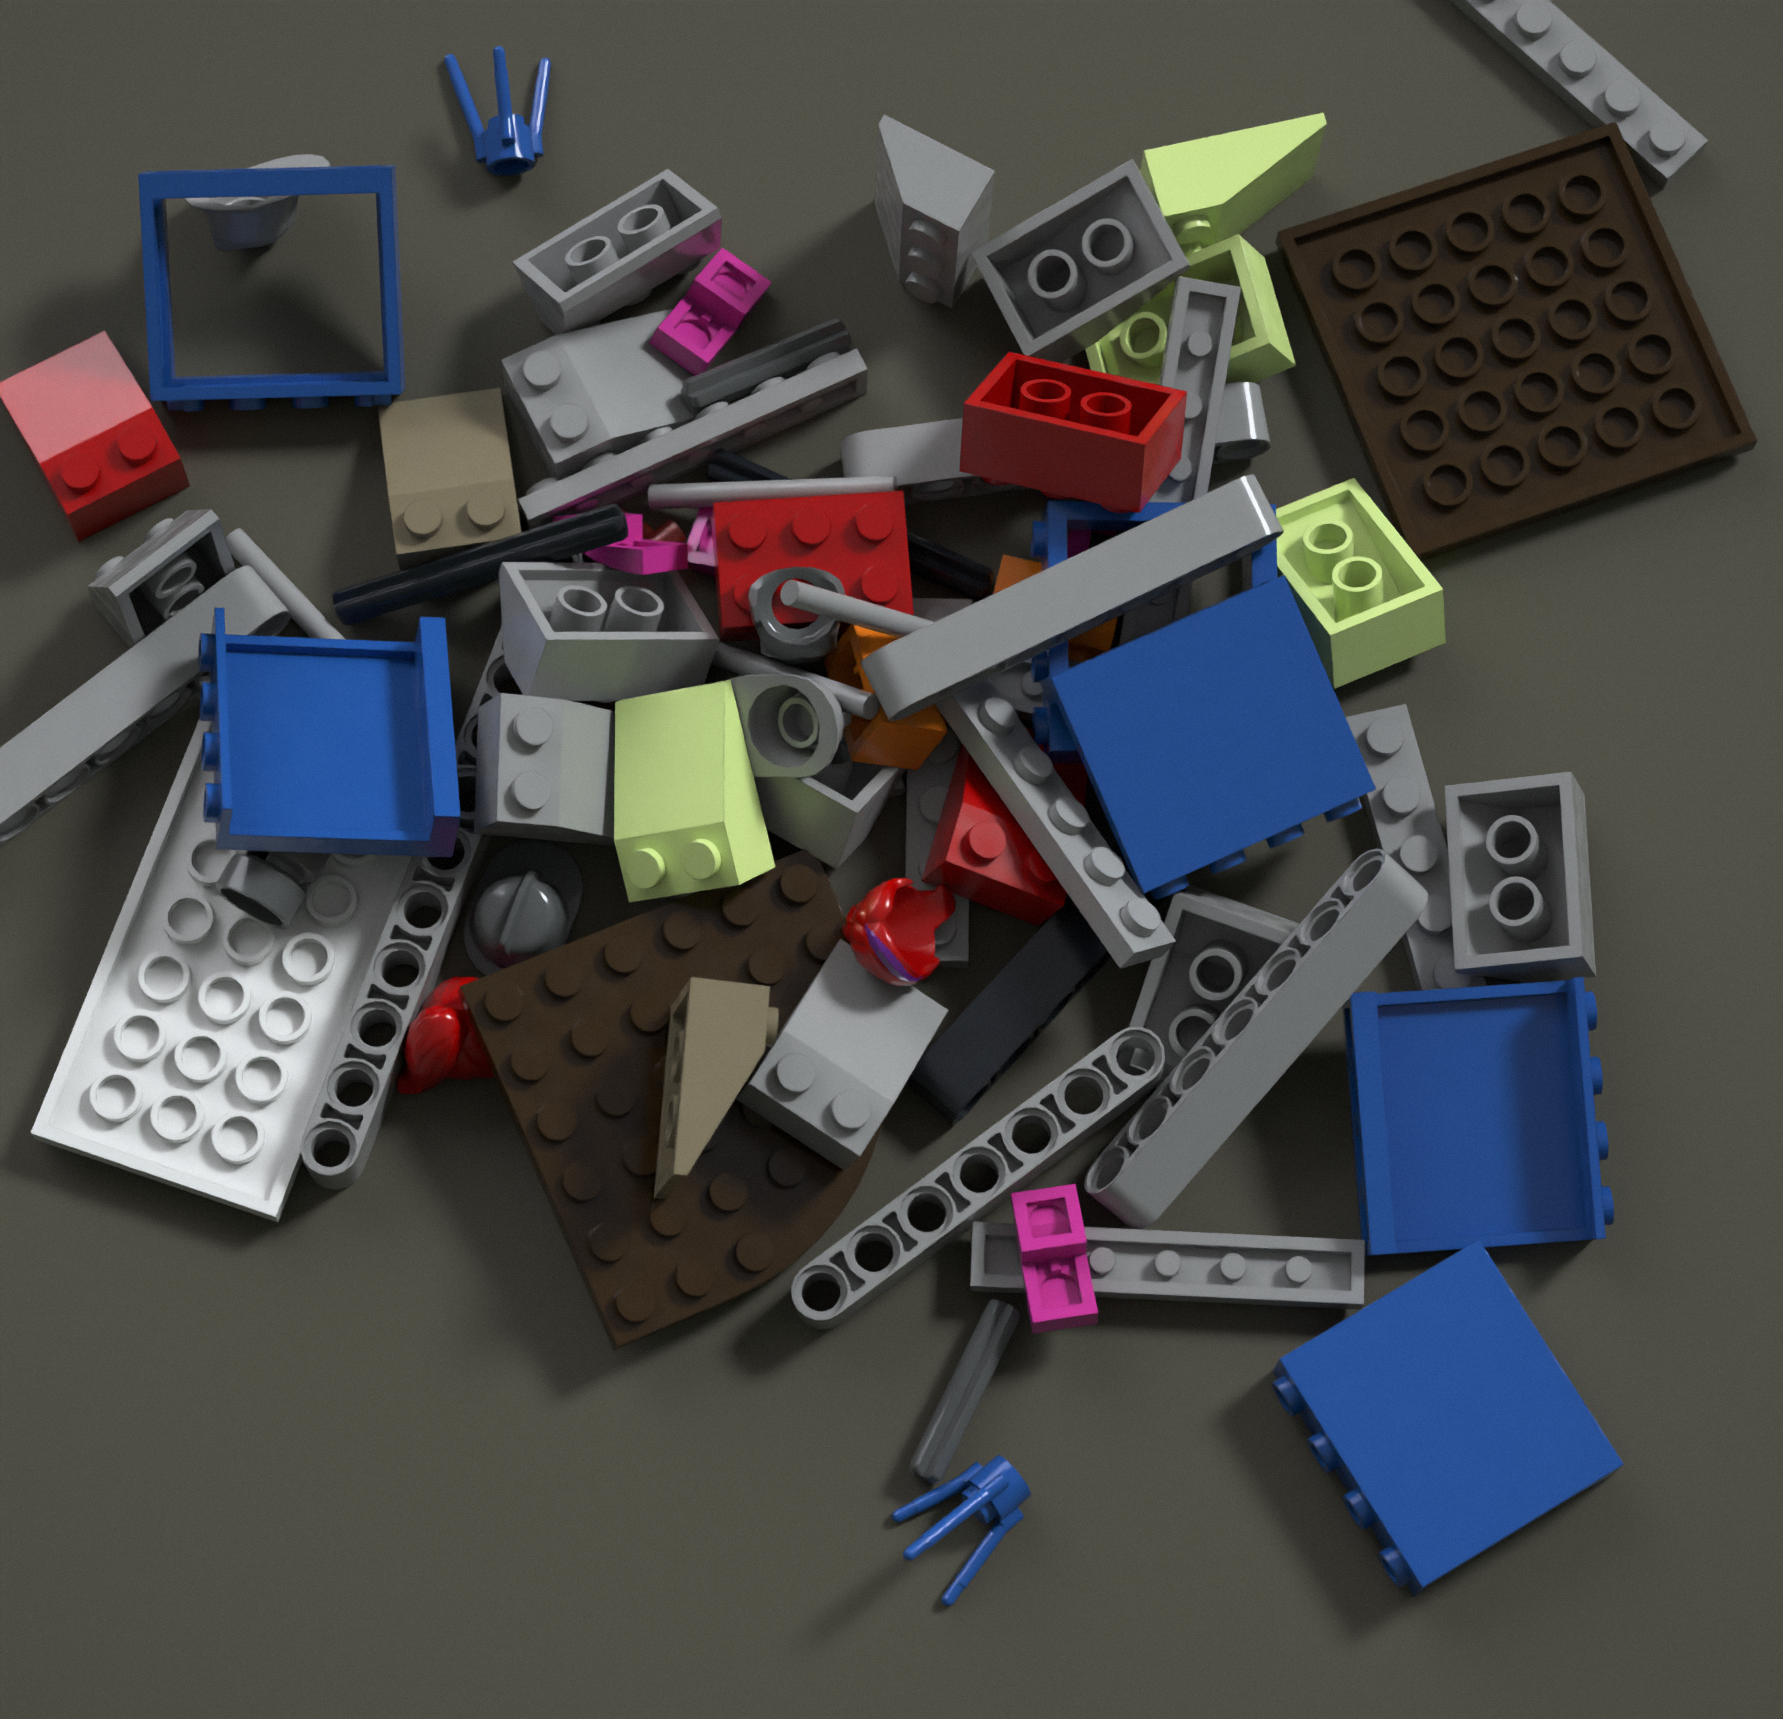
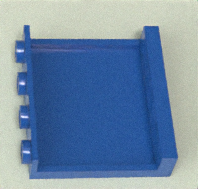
(1212, 737)
(329, 743)
(1476, 1116)
(1444, 1418)

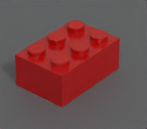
(1072, 432)
(849, 535)

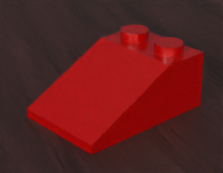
(93, 435)
(987, 853)

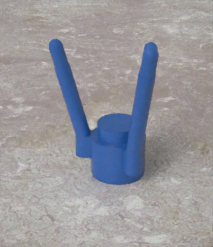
(508, 143)
(990, 1494)

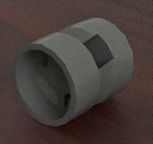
(270, 883)

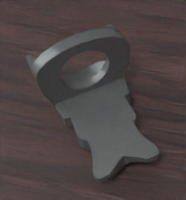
(789, 644)

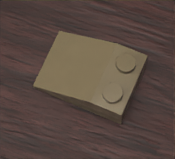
(448, 474)
(711, 1050)

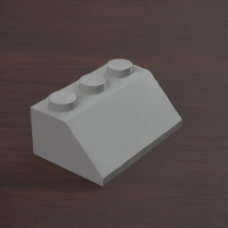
(930, 211)
(620, 253)
(601, 631)
(828, 810)
(1520, 879)

